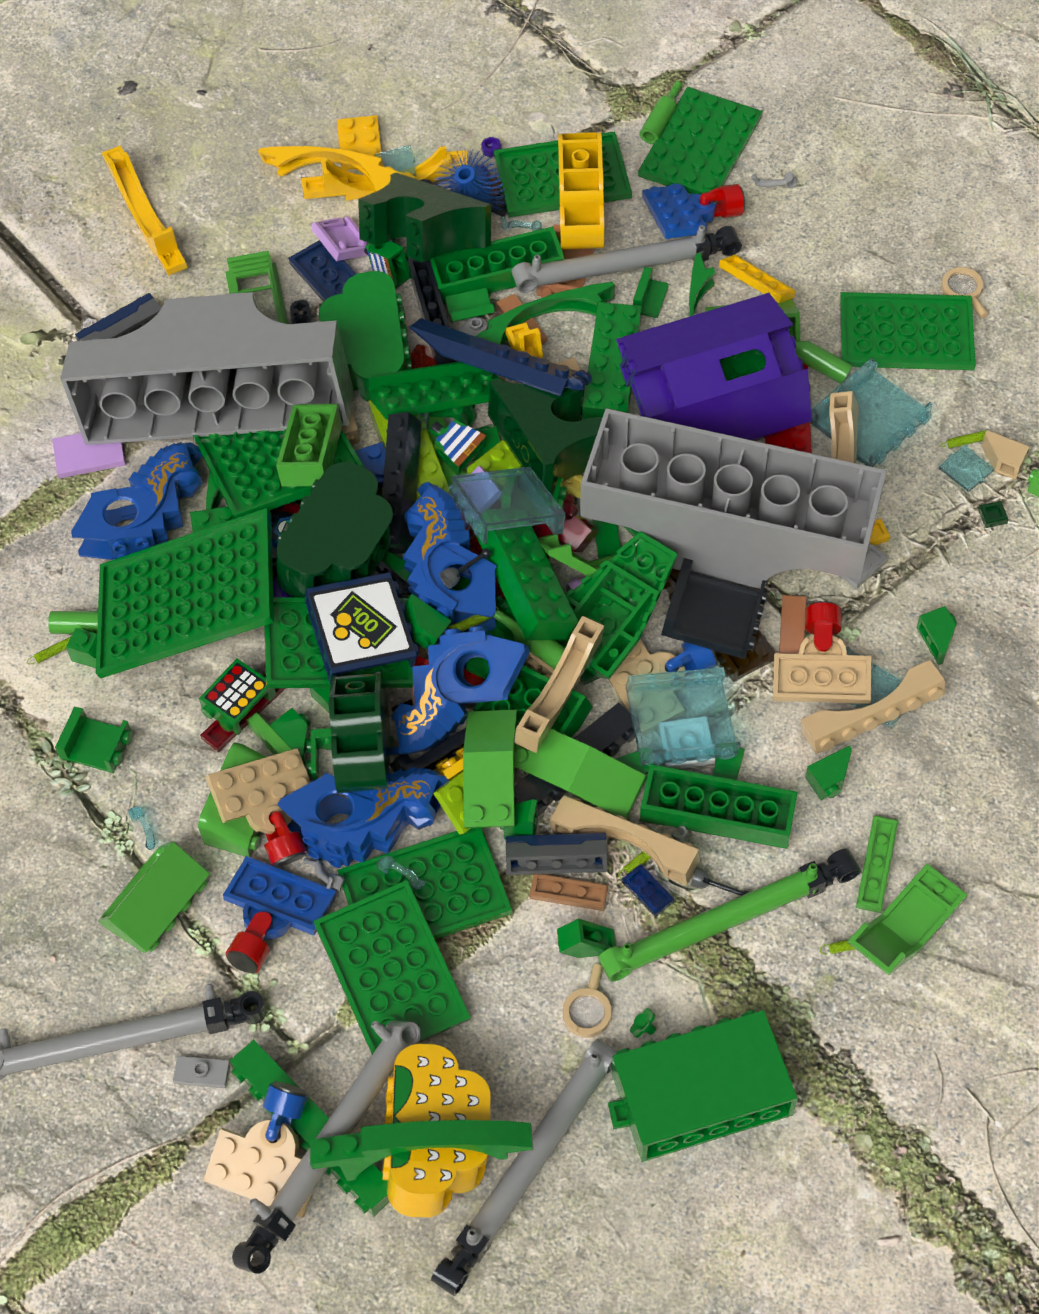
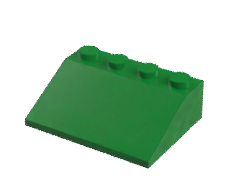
(525, 692)

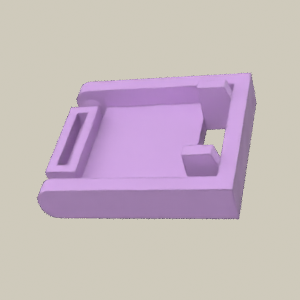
(340, 238)

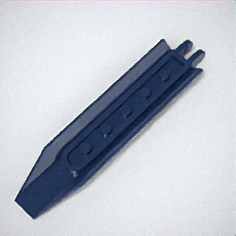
(500, 359)

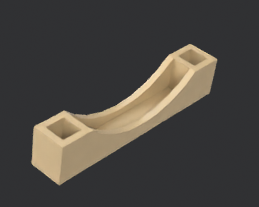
(844, 425)
(546, 708)
(830, 728)
(673, 858)

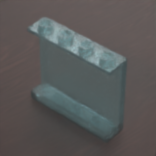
(884, 414)
(505, 501)
(681, 716)

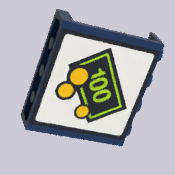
(360, 624)

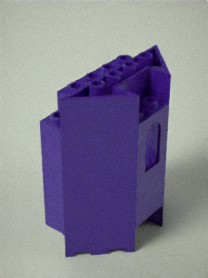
(682, 382)

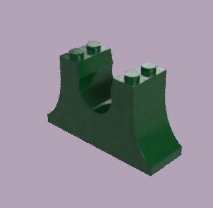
(426, 215)
(543, 429)

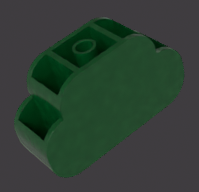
(336, 532)
(359, 732)

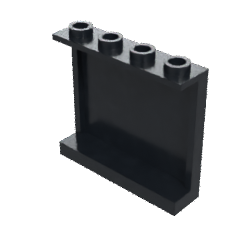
(714, 613)

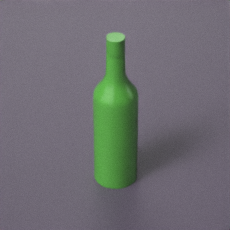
(660, 115)
(822, 361)
(66, 621)
(546, 650)

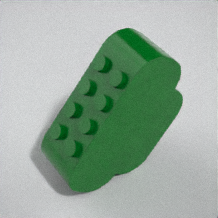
(370, 327)

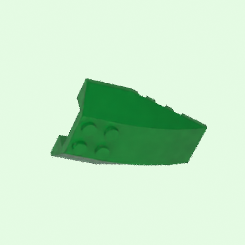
(622, 599)

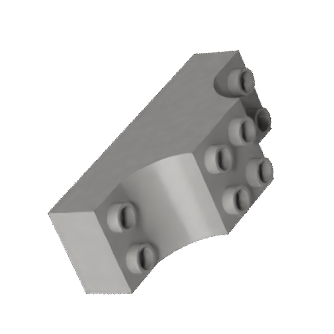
(204, 372)
(731, 500)

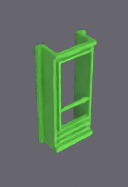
(255, 265)

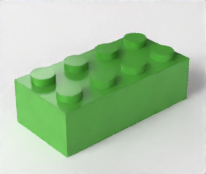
(309, 443)

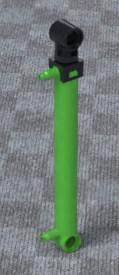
(808, 882)

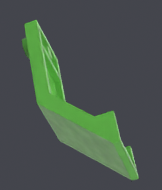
(564, 554)
(489, 769)
(583, 772)
(909, 920)

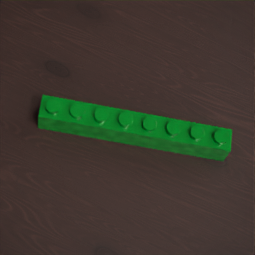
(260, 1070)

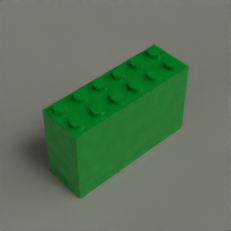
(703, 1085)

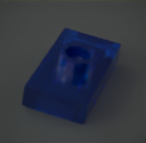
(648, 890)

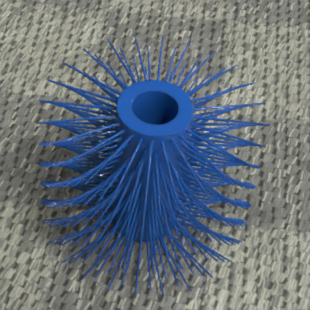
(471, 182)

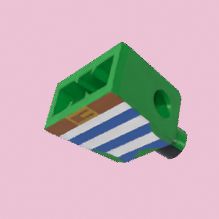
(389, 259)
(457, 444)

